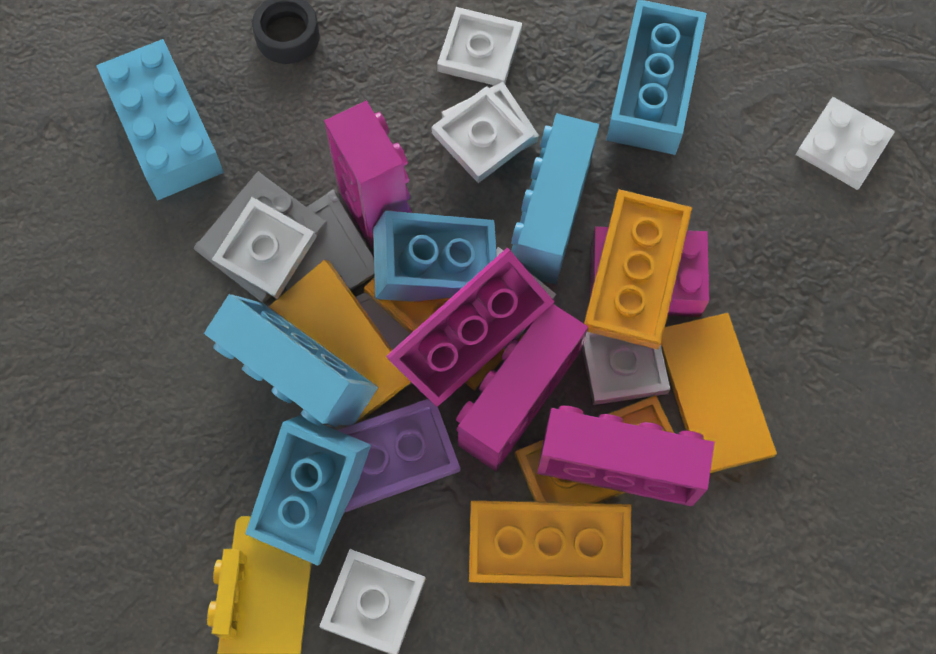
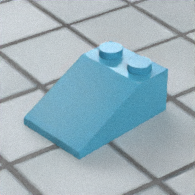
(429, 254)
(306, 488)

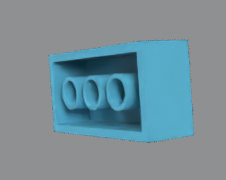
(656, 77)
(160, 119)
(554, 196)
(290, 362)

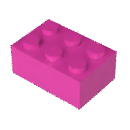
(692, 279)

